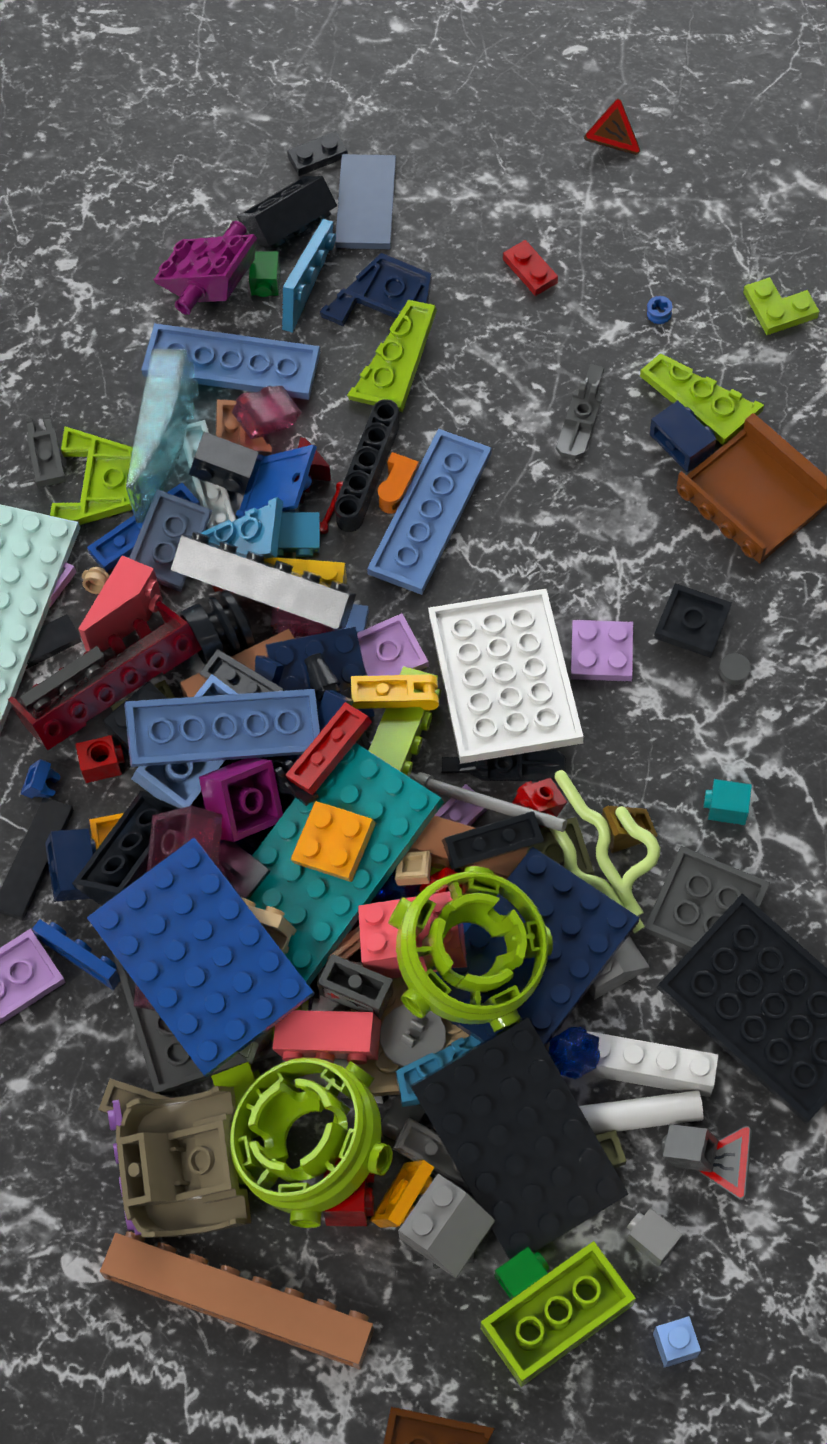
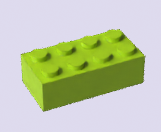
(557, 1313)

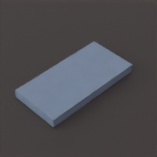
(365, 201)

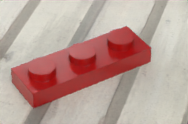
(328, 748)

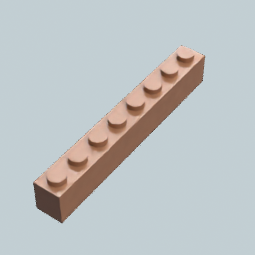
(238, 1300)

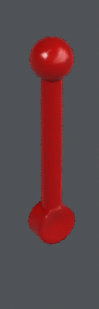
(324, 528)

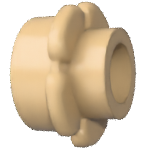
(94, 579)

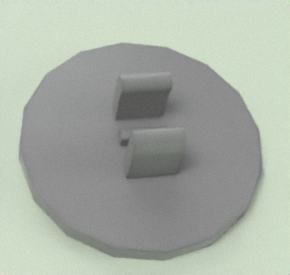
(409, 1037)

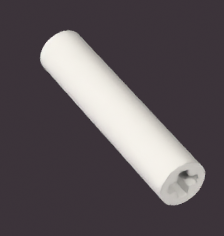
(644, 1112)

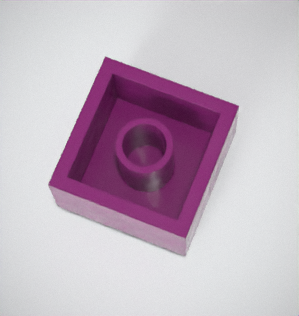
(244, 795)

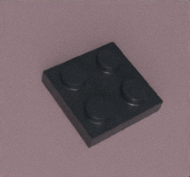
(692, 620)

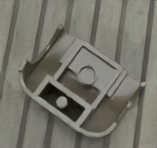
(180, 1165)

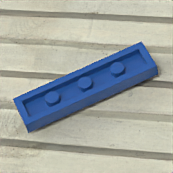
(122, 539)

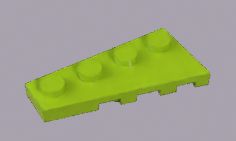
(712, 405)

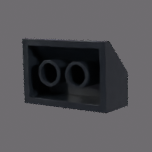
(288, 211)

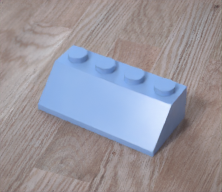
(180, 782)

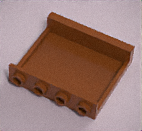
(756, 489)

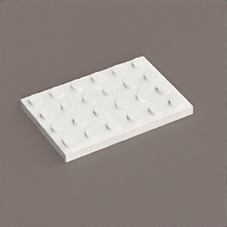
(504, 676)

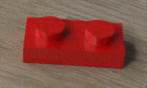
(530, 267)

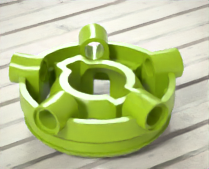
(475, 906)
(272, 1108)

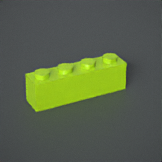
(401, 730)

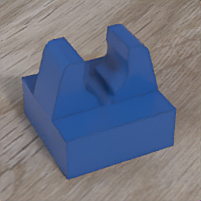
(35, 780)

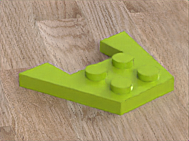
(104, 478)

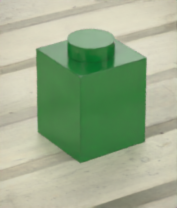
(265, 274)
(521, 1272)

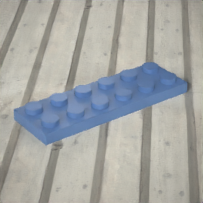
(240, 360)
(429, 511)
(221, 727)

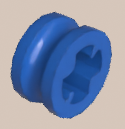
(664, 304)

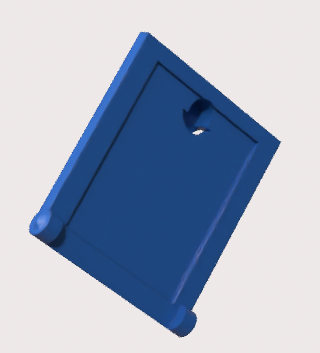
(275, 477)

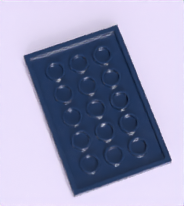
(585, 936)

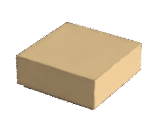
(414, 869)

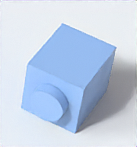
(676, 1341)

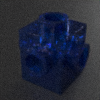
(575, 1052)

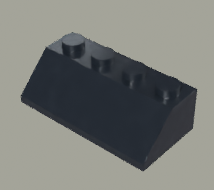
(124, 851)

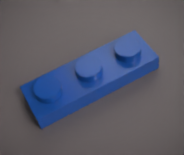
(77, 953)

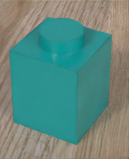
(728, 801)

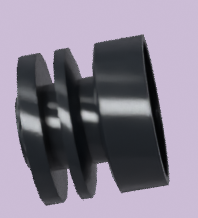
(219, 627)

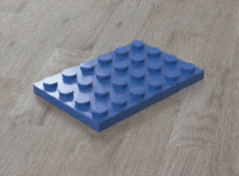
(200, 957)

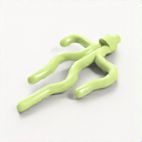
(620, 888)

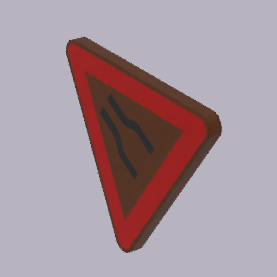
(614, 130)

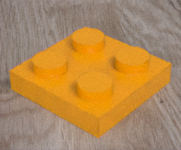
(333, 841)
(398, 1201)

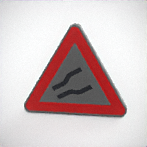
(732, 1163)

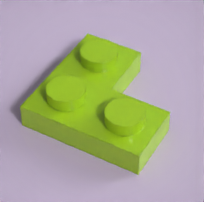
(777, 312)

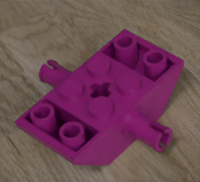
(207, 267)

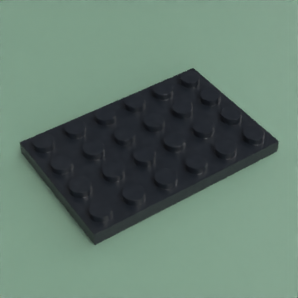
(759, 1002)
(519, 1139)

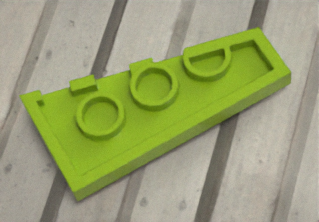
(397, 358)

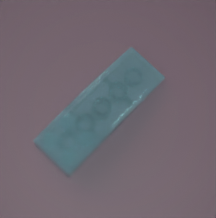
(161, 426)

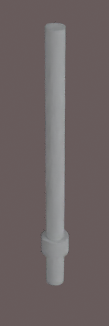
(486, 801)

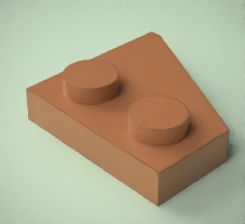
(231, 430)

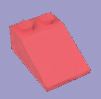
(124, 598)

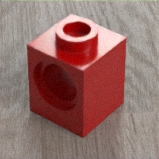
(90, 750)

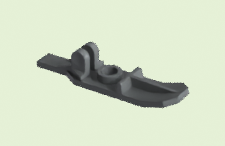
(579, 425)

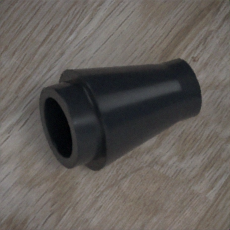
(321, 676)

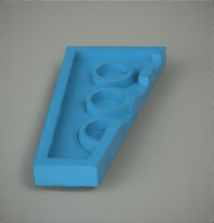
(303, 276)

